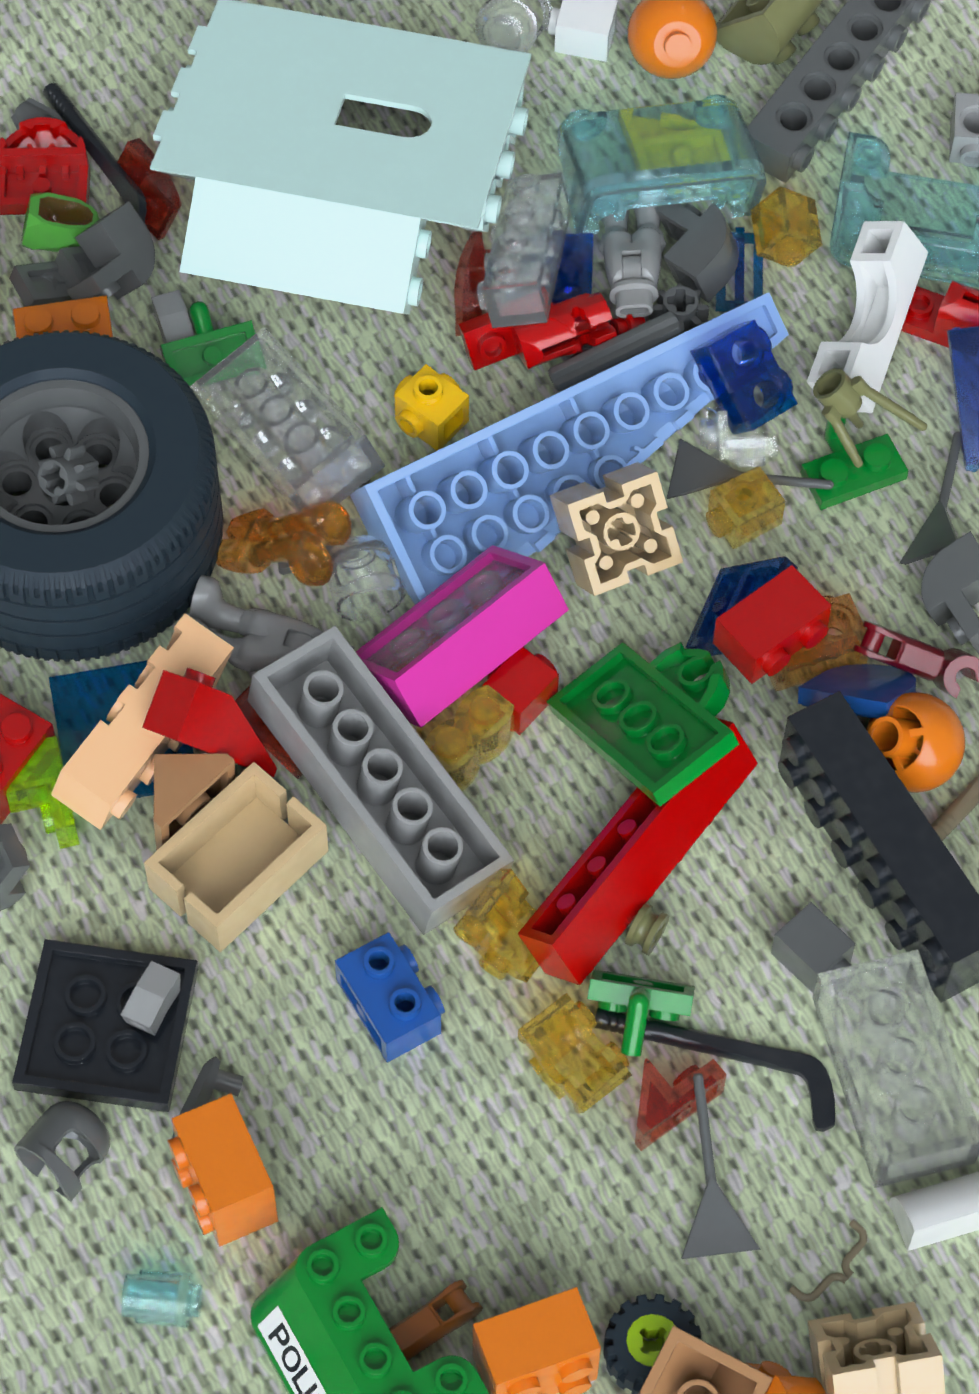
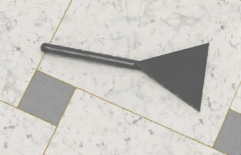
(698, 471)
(938, 528)
(716, 1223)

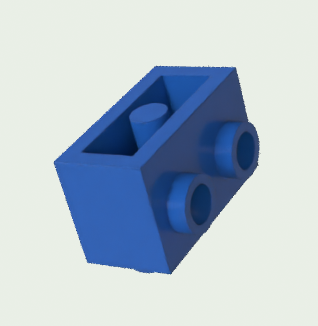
(389, 996)

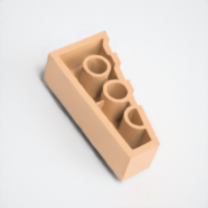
(121, 755)

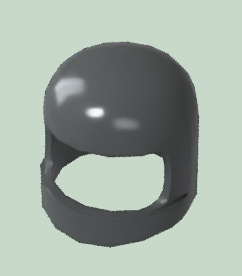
(60, 1121)

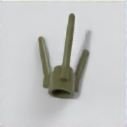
(843, 399)

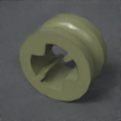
(647, 929)

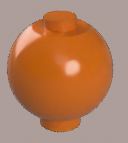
(672, 36)
(920, 740)

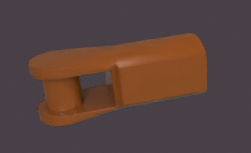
(426, 1327)

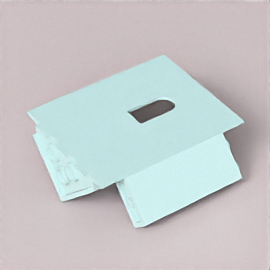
(323, 204)

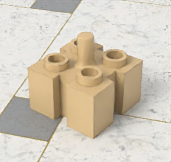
(616, 528)
(876, 1353)

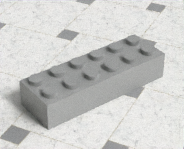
(378, 778)

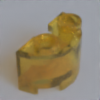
(494, 924)
(571, 1055)

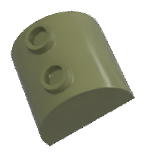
(764, 28)

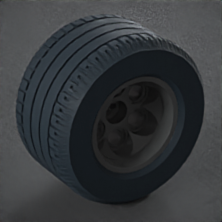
(92, 573)

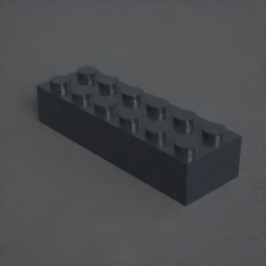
(884, 841)

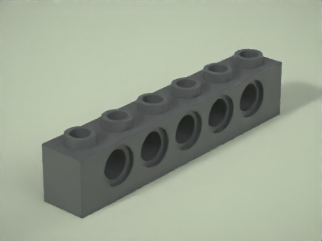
(829, 81)

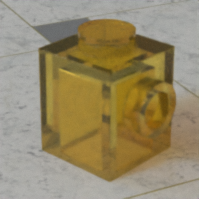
(786, 227)
(745, 508)

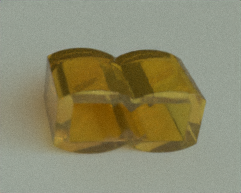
(475, 735)

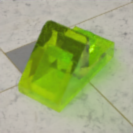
(34, 788)

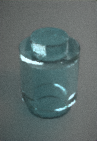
(161, 1298)

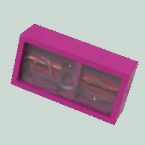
(462, 631)

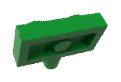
(200, 353)
(880, 468)
(636, 996)

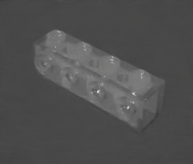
(525, 251)

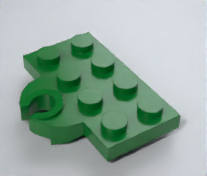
(651, 715)

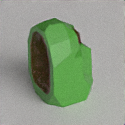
(55, 221)

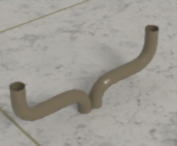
(836, 1276)

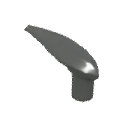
(208, 1079)

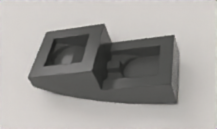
(48, 281)

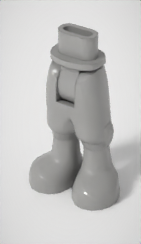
(633, 261)
(264, 632)

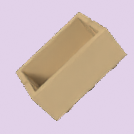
(236, 856)

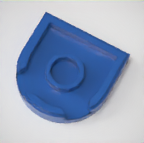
(866, 687)

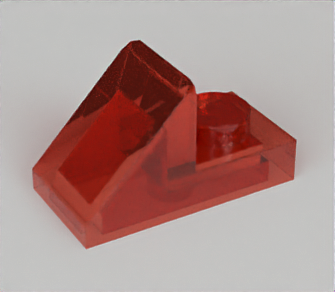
(666, 1107)

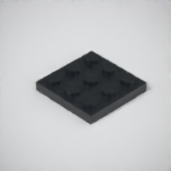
(80, 1042)

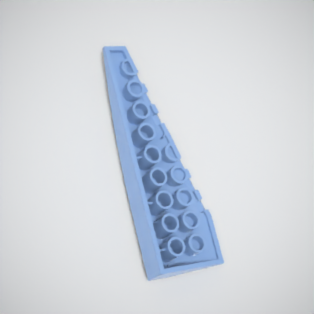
(500, 478)

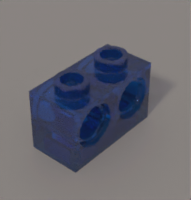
(735, 383)

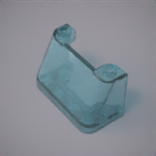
(658, 159)
(936, 210)

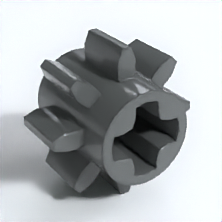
(684, 304)
(68, 474)

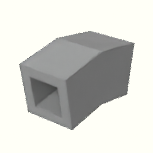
(172, 316)
(152, 998)

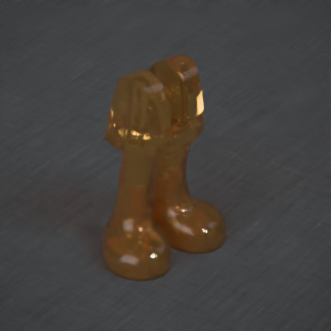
(293, 538)

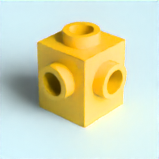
(431, 407)

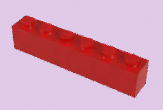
(626, 868)

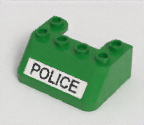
(328, 1331)

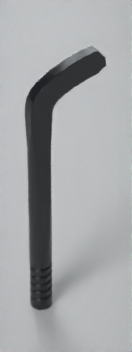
(96, 148)
(778, 1059)

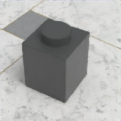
(812, 946)

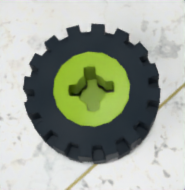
(626, 1350)

